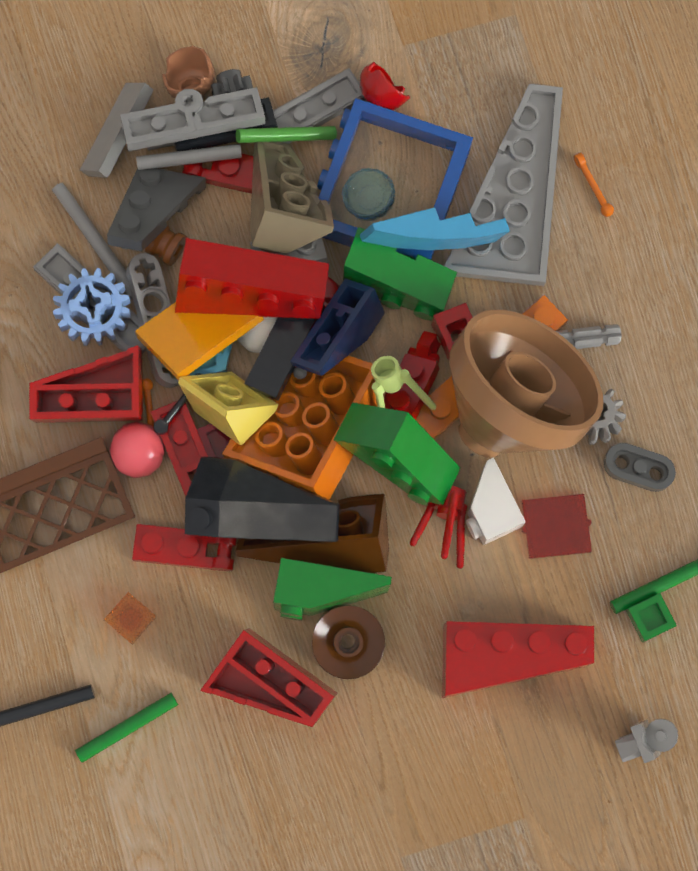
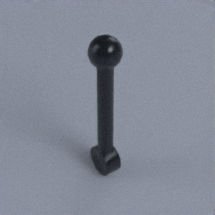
(161, 426)

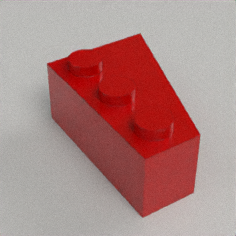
(94, 392)
(269, 680)

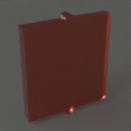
(556, 526)

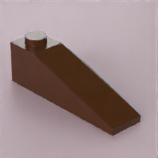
(360, 543)

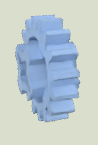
(78, 308)

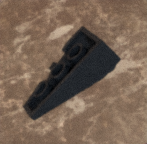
(243, 502)

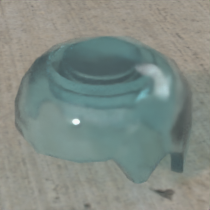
(369, 194)

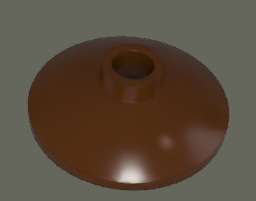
(367, 646)

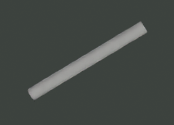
(92, 235)

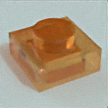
(130, 618)

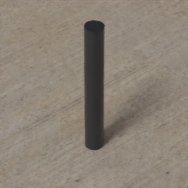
(46, 705)

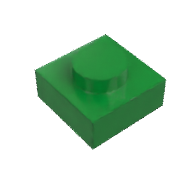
(651, 617)

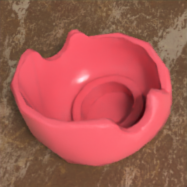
(136, 449)

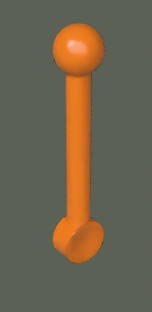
(606, 208)
(147, 387)

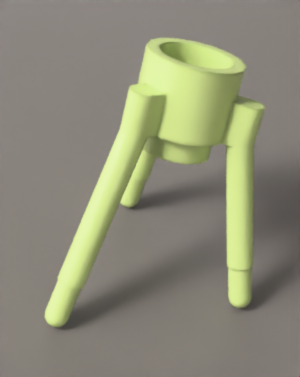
(390, 379)

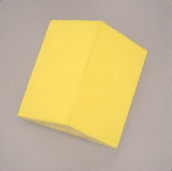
(228, 403)

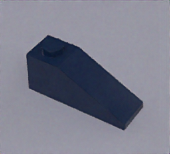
(341, 328)

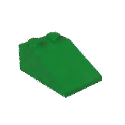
(317, 588)

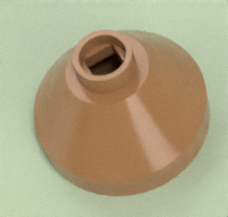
(521, 386)

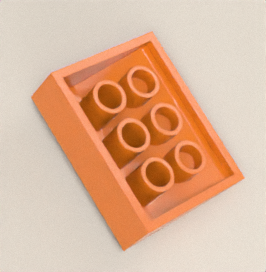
(299, 436)

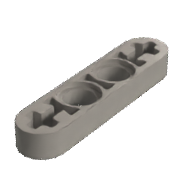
(137, 281)

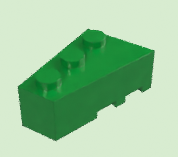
(400, 279)

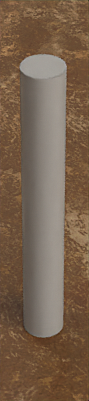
(188, 157)

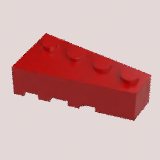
(248, 282)
(505, 653)

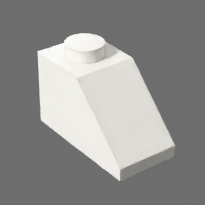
(493, 507)

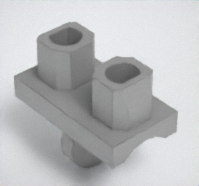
(647, 740)

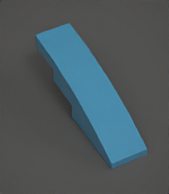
(426, 231)

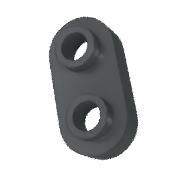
(638, 466)

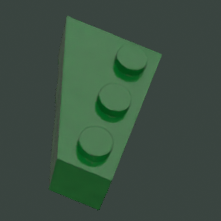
(399, 451)

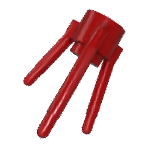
(451, 510)

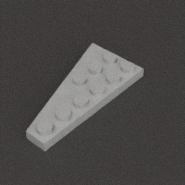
(521, 192)

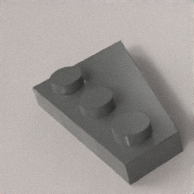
(149, 204)

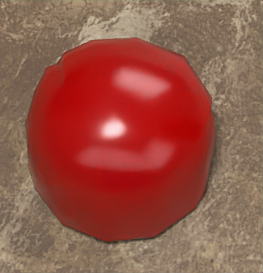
(379, 88)

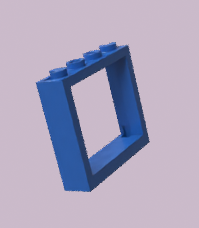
(405, 125)

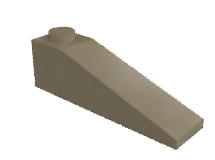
(283, 201)

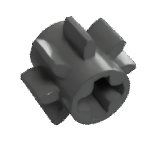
(230, 81)

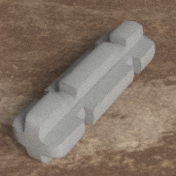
(593, 336)

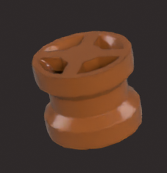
(167, 246)

